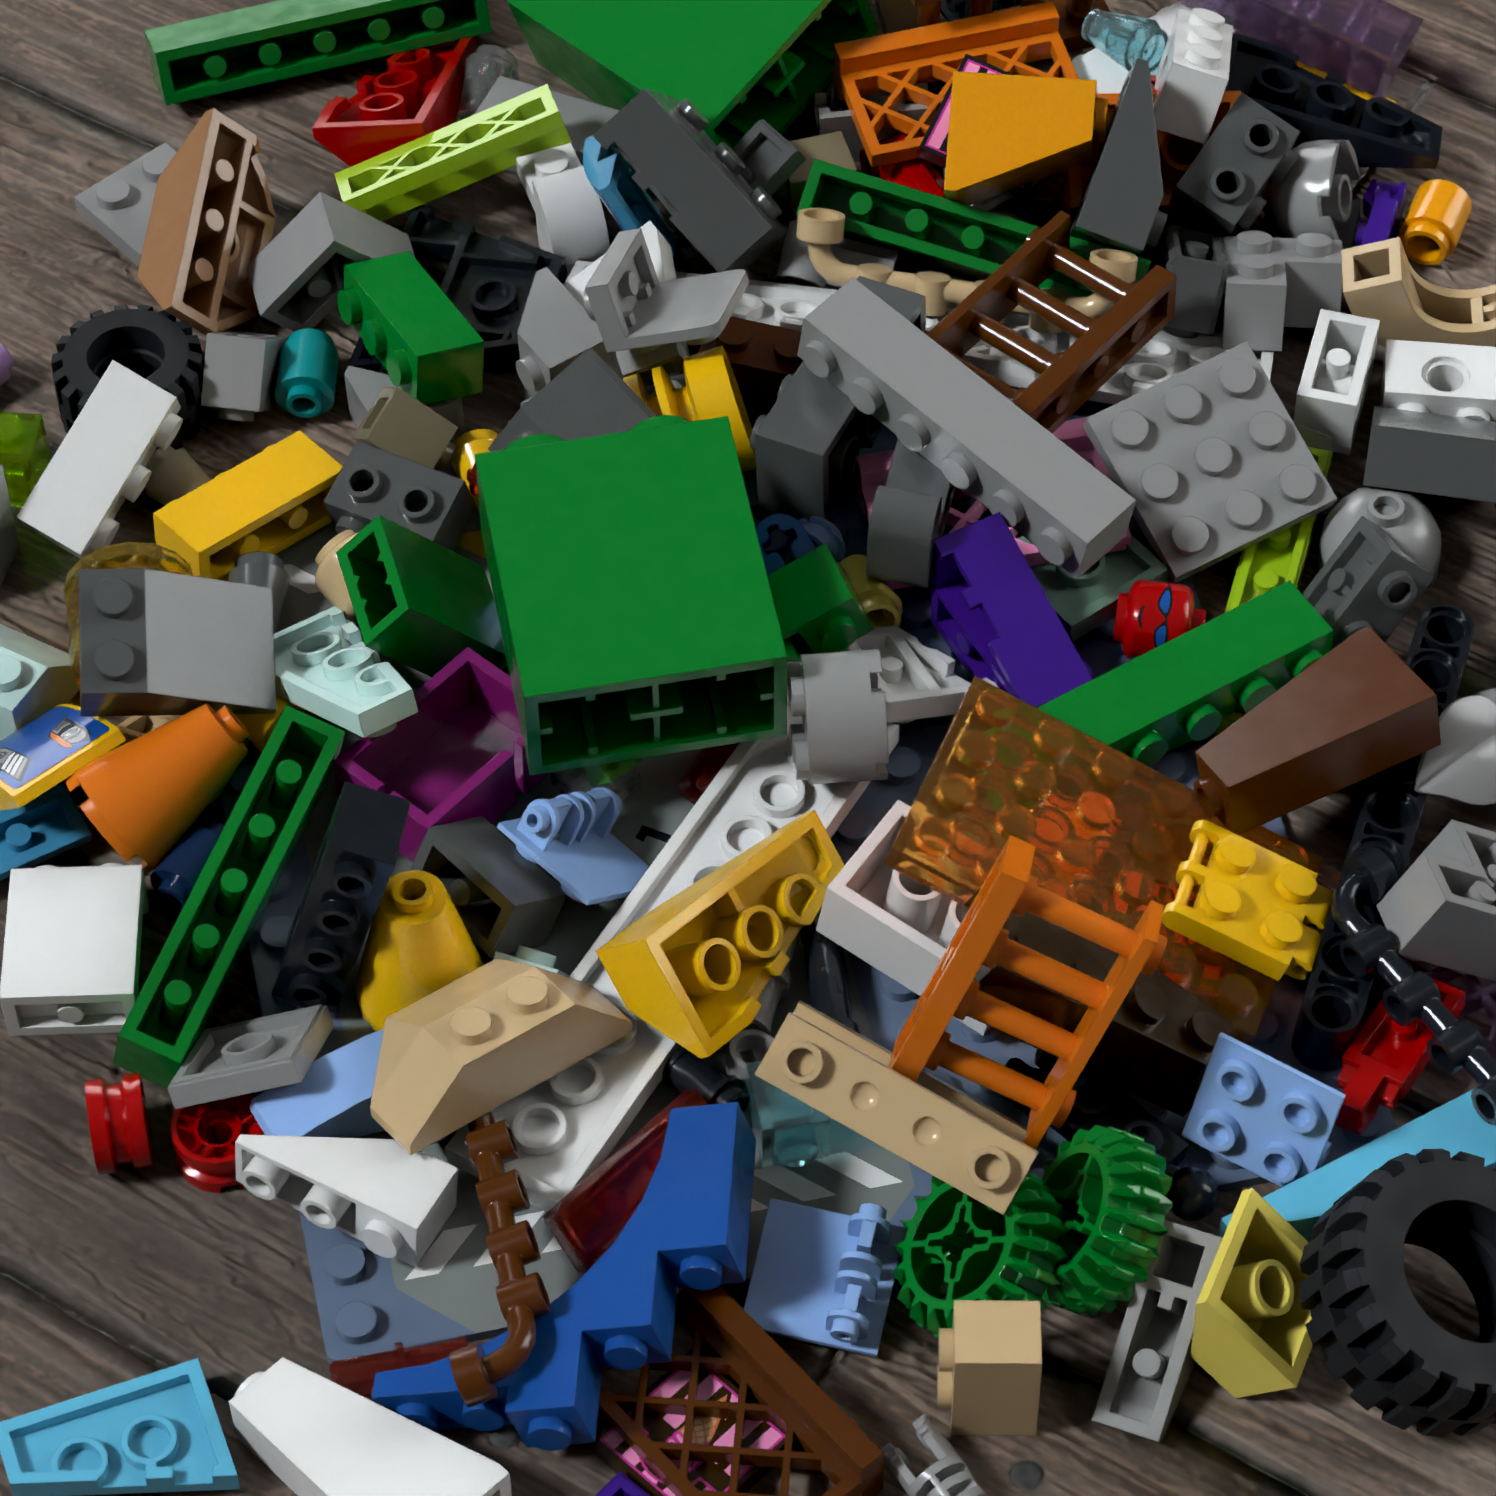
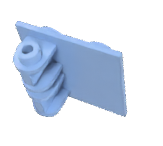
(575, 844)
(1262, 1113)
(825, 1275)

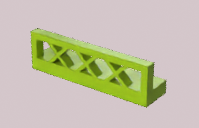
(453, 156)

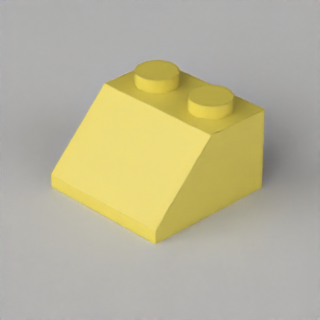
(1249, 1309)

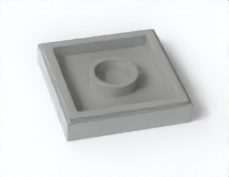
(251, 1056)

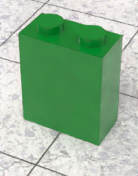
(419, 598)

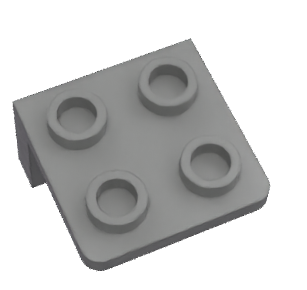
(642, 313)

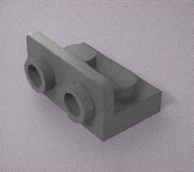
(1367, 584)

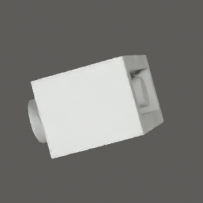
(1337, 376)
(1439, 379)

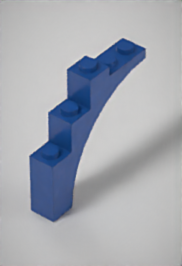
(623, 1309)

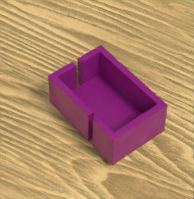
(450, 757)

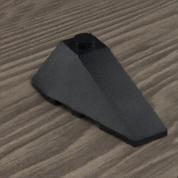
(1326, 110)

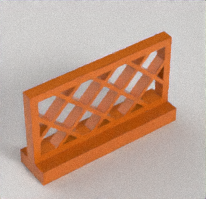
(931, 54)

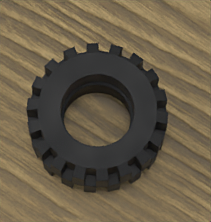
(142, 342)

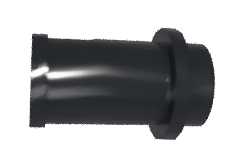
(690, 1072)

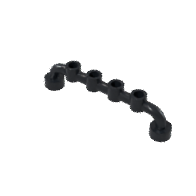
(1411, 994)

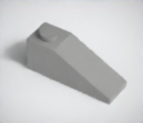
(1156, 1335)

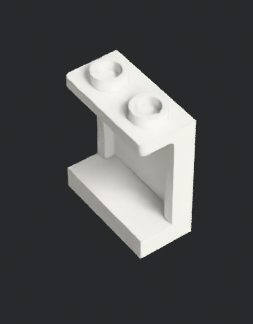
(72, 948)

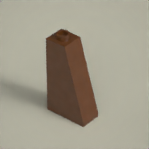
(1317, 735)

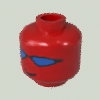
(1154, 615)

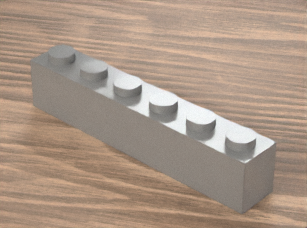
(965, 428)

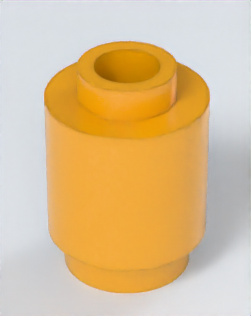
(1435, 221)

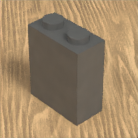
(1432, 454)

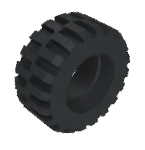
(1367, 1311)

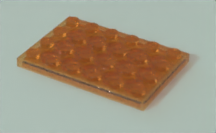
(1100, 829)

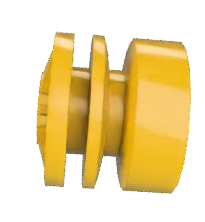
(708, 394)

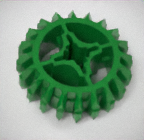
(1114, 1215)
(975, 1253)

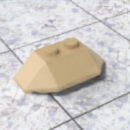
(483, 1046)

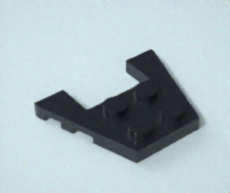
(484, 280)

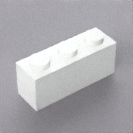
(101, 462)

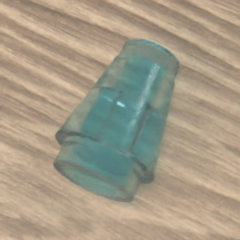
(1125, 37)

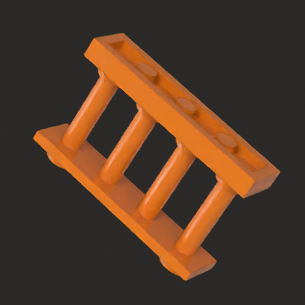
(985, 942)

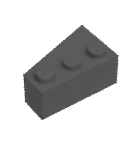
(694, 179)

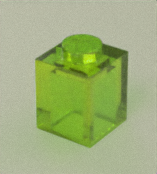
(23, 453)

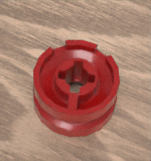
(118, 1123)
(192, 1129)

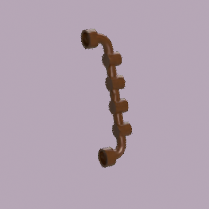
(510, 1248)

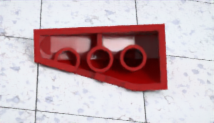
(398, 106)

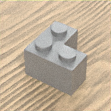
(303, 266)
(1277, 286)
(1447, 903)

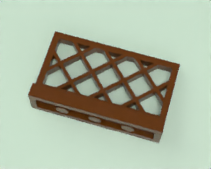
(772, 1380)

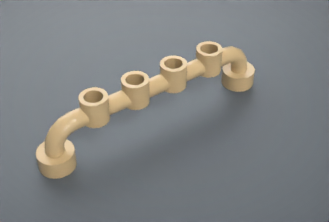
(826, 226)

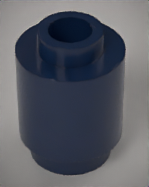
(183, 863)

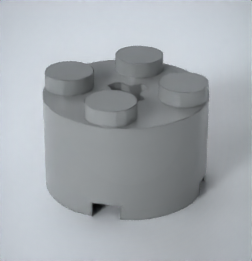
(842, 717)

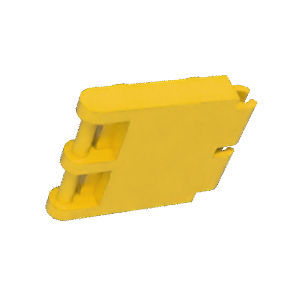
(1249, 904)

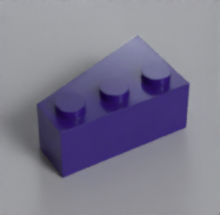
(999, 616)

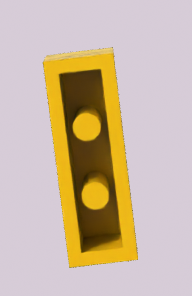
(251, 507)

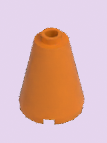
(161, 782)

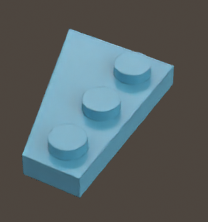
(122, 1440)

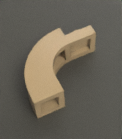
(1386, 288)

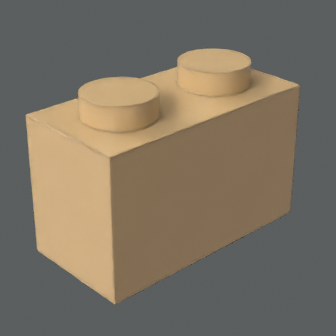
(991, 1367)

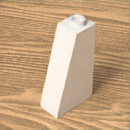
(345, 1445)

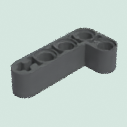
(907, 519)

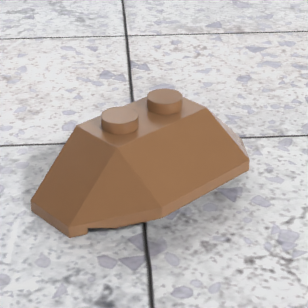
(207, 226)

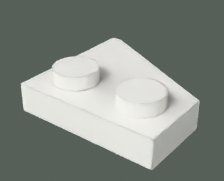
(915, 678)

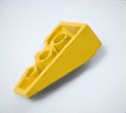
(717, 944)

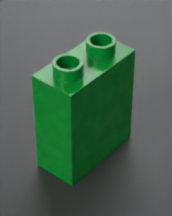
(723, 55)
(631, 594)

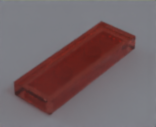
(603, 1203)

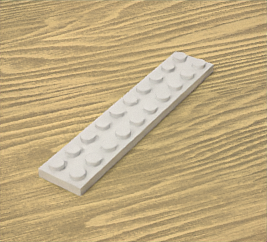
(583, 1111)

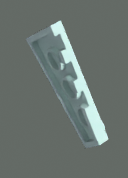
(337, 677)

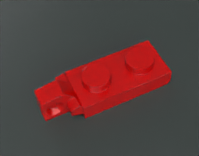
(1386, 1062)

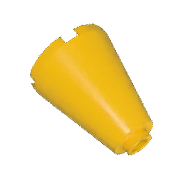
(412, 947)

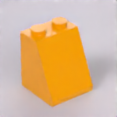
(1017, 131)

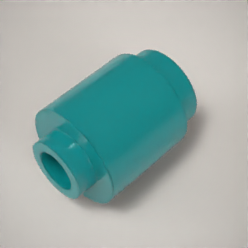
(307, 373)

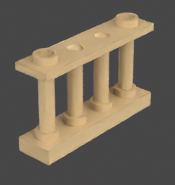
(916, 1120)

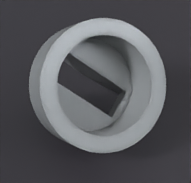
(749, 1042)

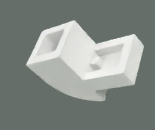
(565, 205)

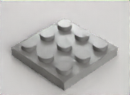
(1210, 462)

